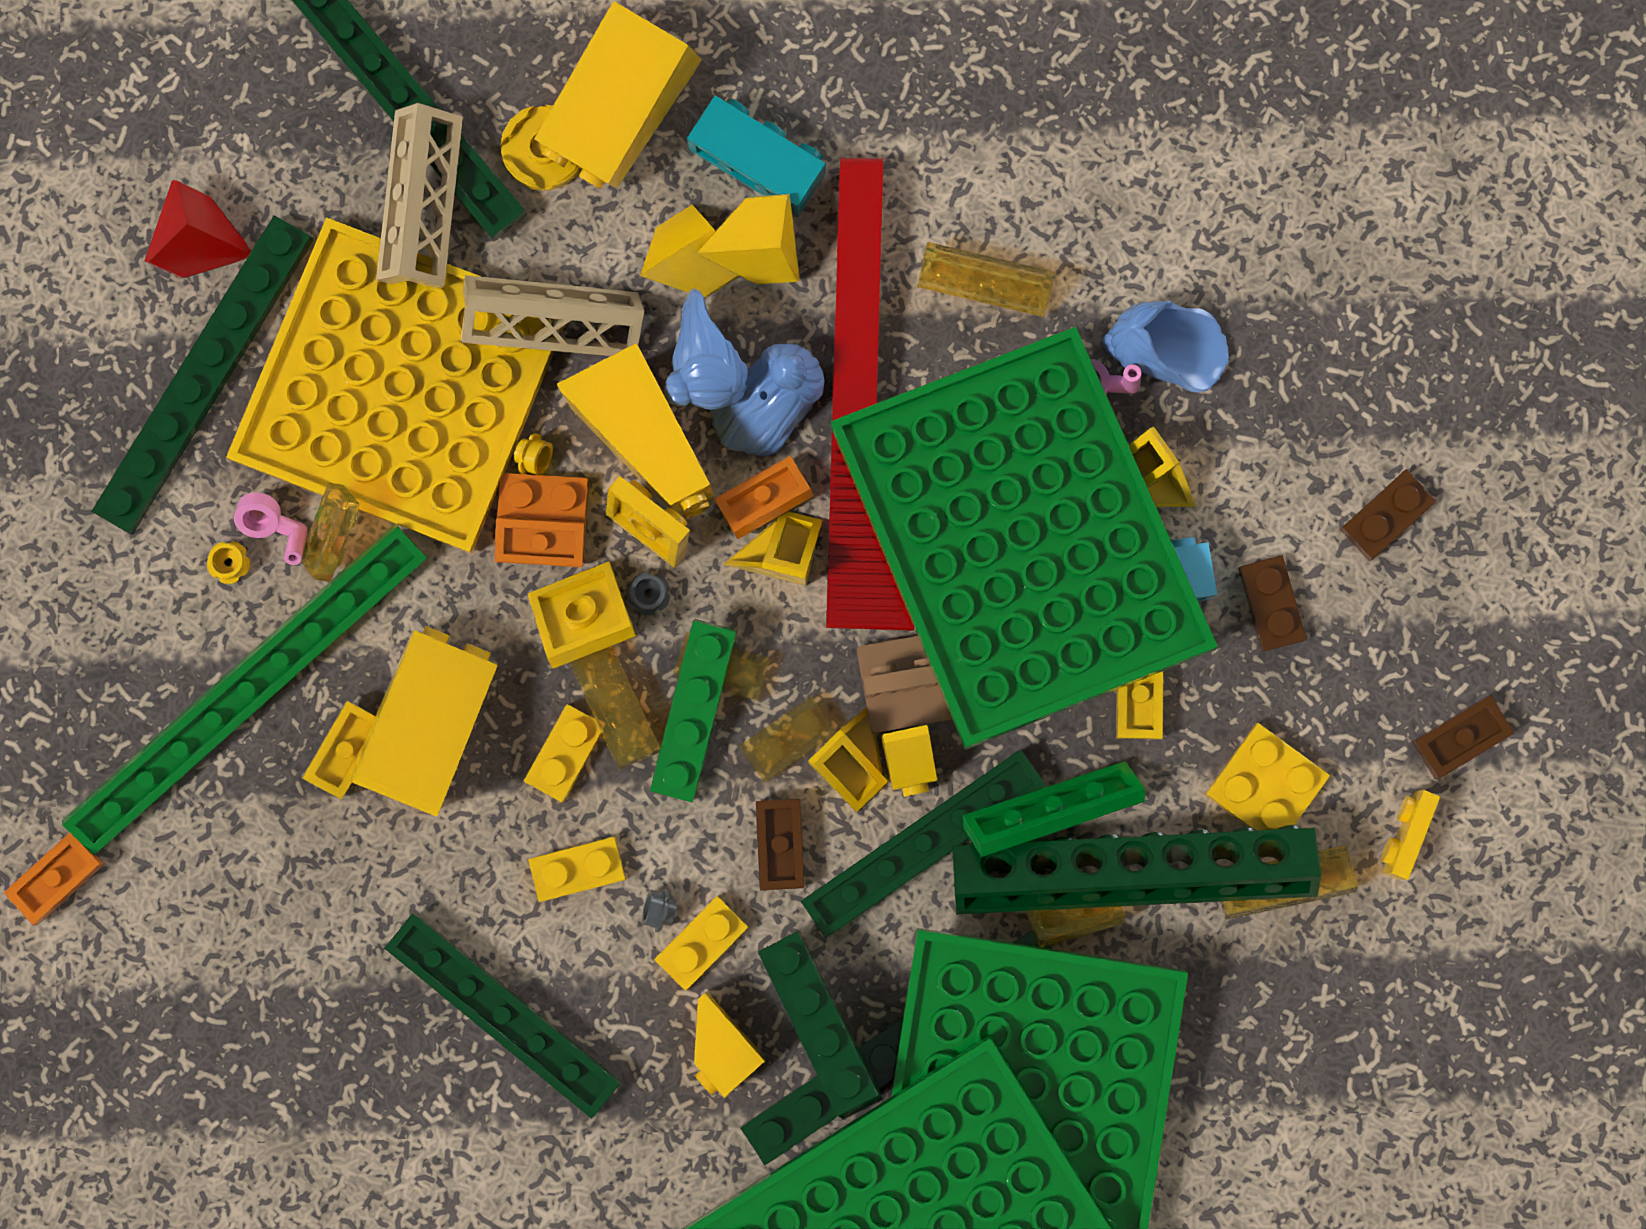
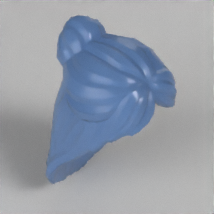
(1170, 344)
(704, 362)
(777, 397)

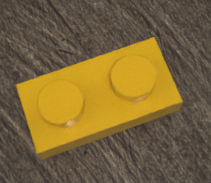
(1140, 709)
(340, 750)
(564, 754)
(1403, 850)
(577, 869)
(701, 943)

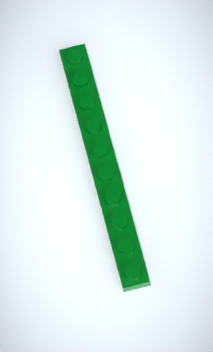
(243, 689)

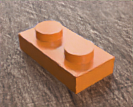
(543, 497)
(764, 497)
(540, 541)
(53, 879)

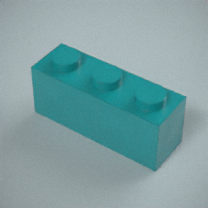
(756, 153)

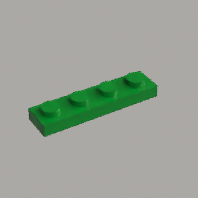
(693, 710)
(1053, 808)

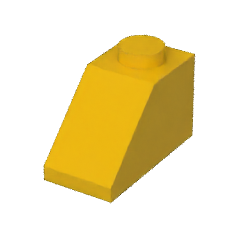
(910, 760)
(722, 1049)

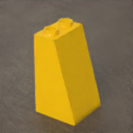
(616, 97)
(636, 423)
(424, 721)

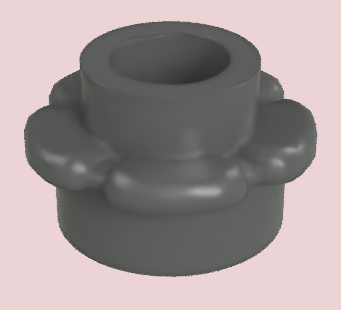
(637, 597)
(658, 909)

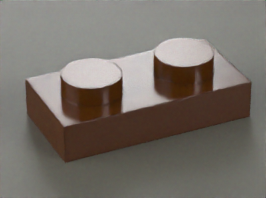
(1388, 515)
(1272, 603)
(1462, 737)
(780, 844)

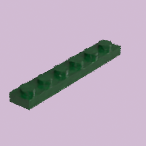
(916, 846)
(502, 1015)

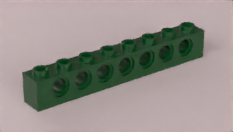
(1156, 884)

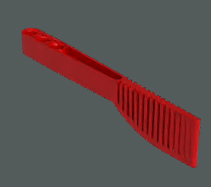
(858, 578)

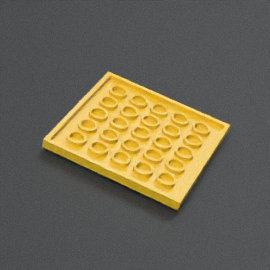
(387, 395)

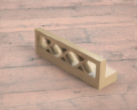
(405, 194)
(546, 302)

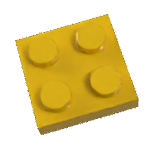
(656, 528)
(581, 615)
(1266, 782)

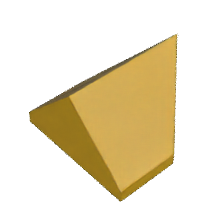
(757, 241)
(674, 255)
(1161, 471)
(781, 549)
(851, 762)

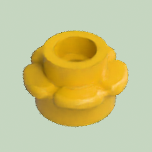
(533, 455)
(222, 552)

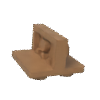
(900, 685)

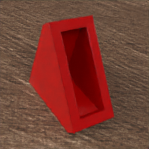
(193, 235)

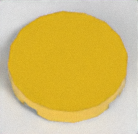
(532, 167)

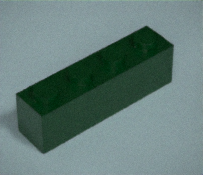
(820, 1025)

